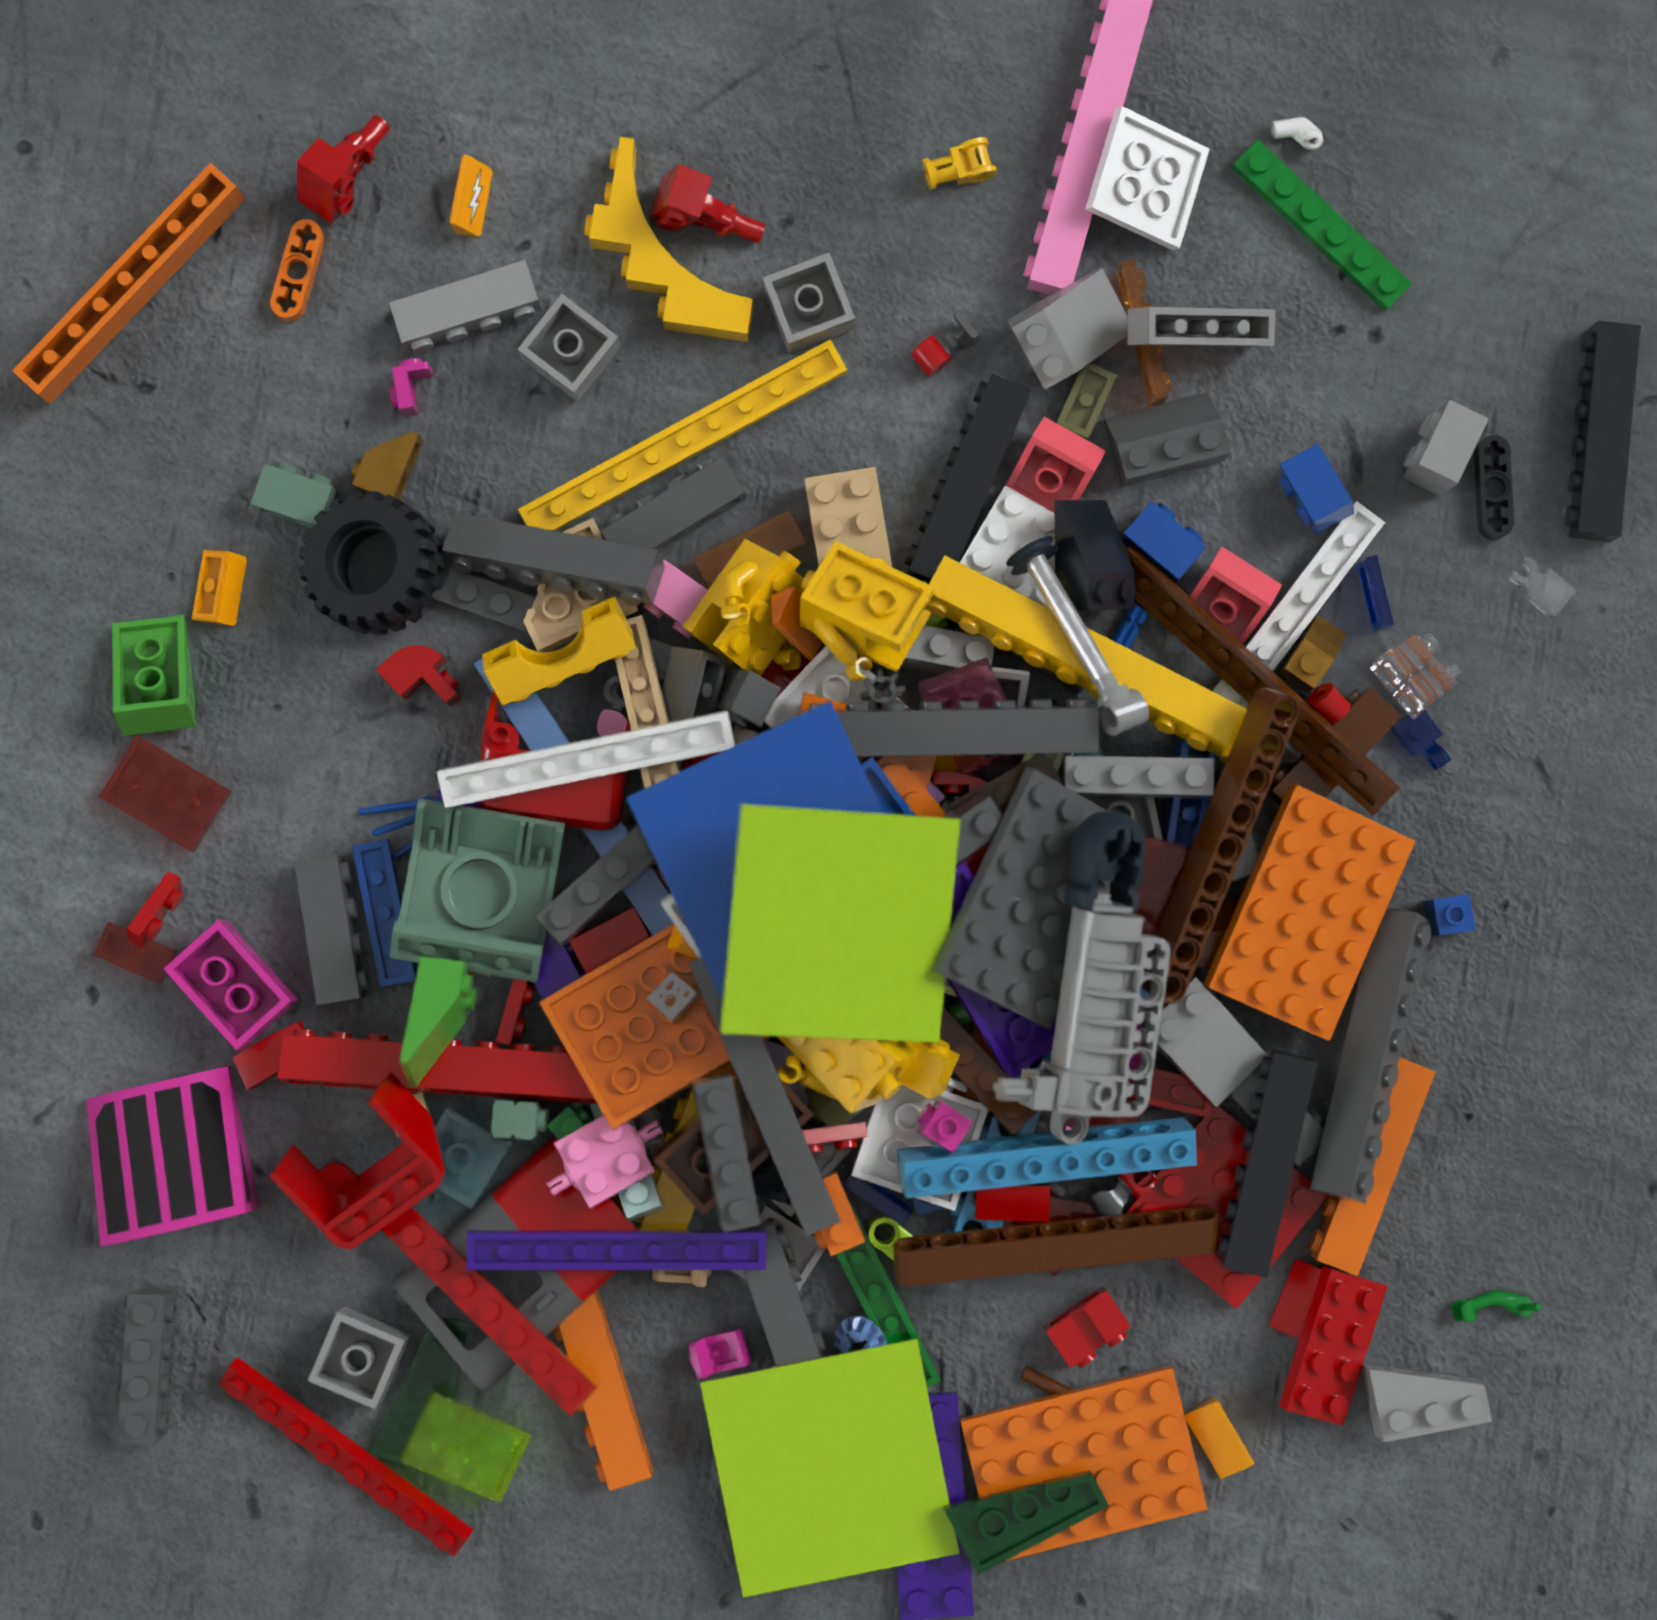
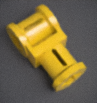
(964, 164)

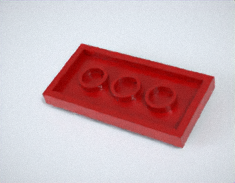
(1333, 1346)

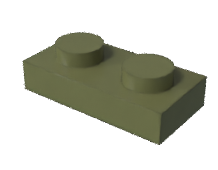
(1086, 400)

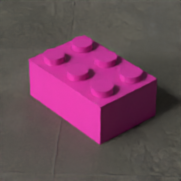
(231, 984)

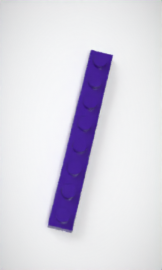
(616, 1250)

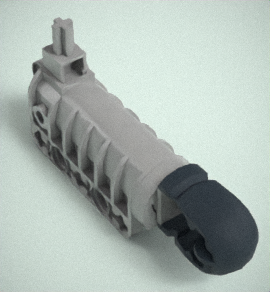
(1100, 988)

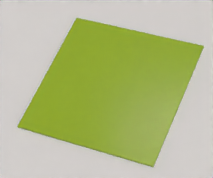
(838, 924)
(829, 1467)

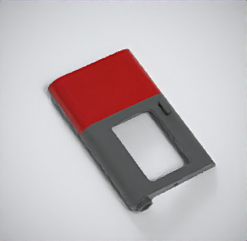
(519, 1204)

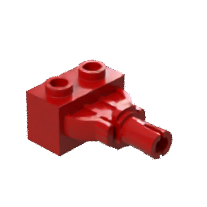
(330, 172)
(685, 201)

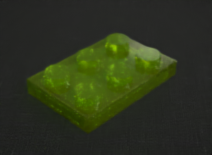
(465, 1447)

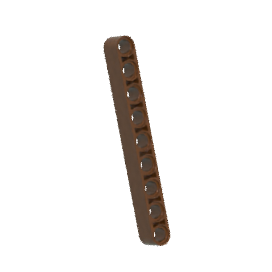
(1223, 835)
(1055, 1245)

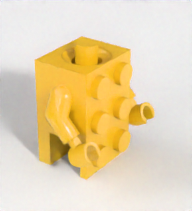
(863, 609)
(737, 612)
(848, 1069)

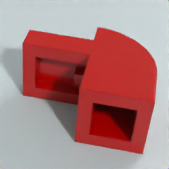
(416, 665)

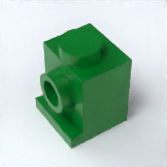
(570, 1120)

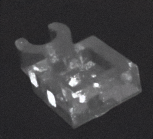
(1546, 590)

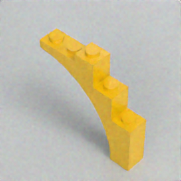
(690, 302)

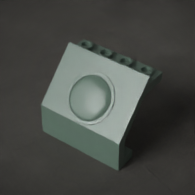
(477, 889)

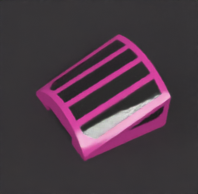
(169, 1156)

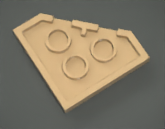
(558, 614)

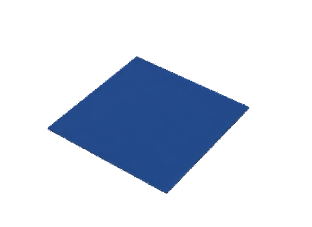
(696, 814)

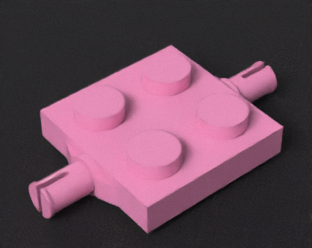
(604, 1160)

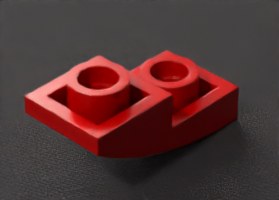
(955, 782)
(261, 1060)

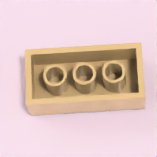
(849, 511)

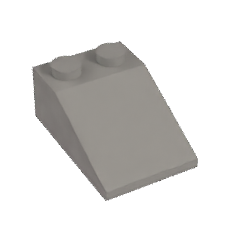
(1070, 327)
(1207, 1043)

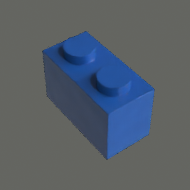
(1316, 489)
(1164, 540)

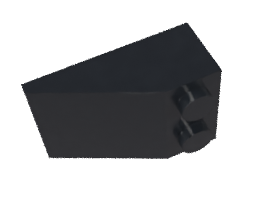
(1092, 556)

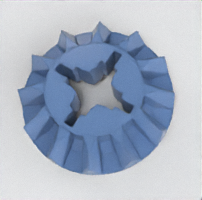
(857, 1329)

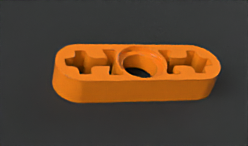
(313, 248)

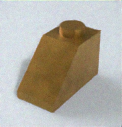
(387, 465)
(1313, 654)

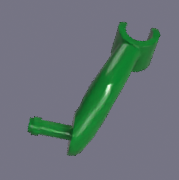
(1518, 1304)

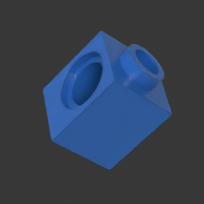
(1450, 915)

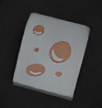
(673, 997)

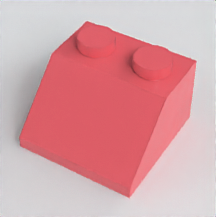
(1055, 465)
(1235, 593)

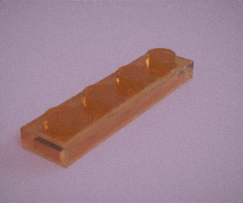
(1156, 382)

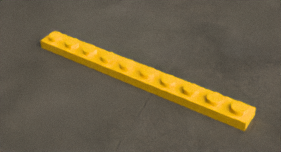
(685, 439)

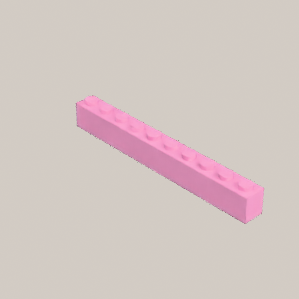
(1104, 91)

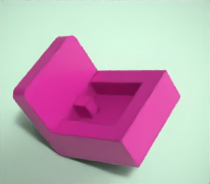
(403, 392)
(943, 1125)
(719, 1353)

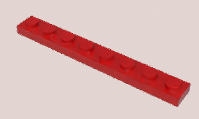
(491, 1310)
(345, 1457)

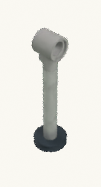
(1118, 706)

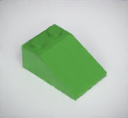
(152, 676)
(436, 1013)

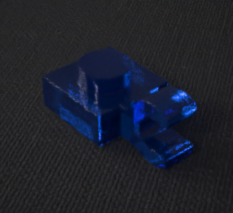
(1420, 736)

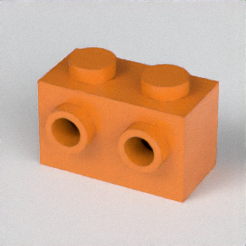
(844, 1233)

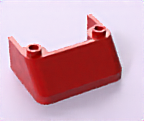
(585, 803)
(355, 1206)

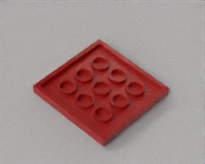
(1212, 1186)

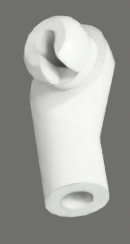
(1299, 129)

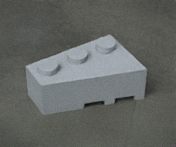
(1421, 1403)

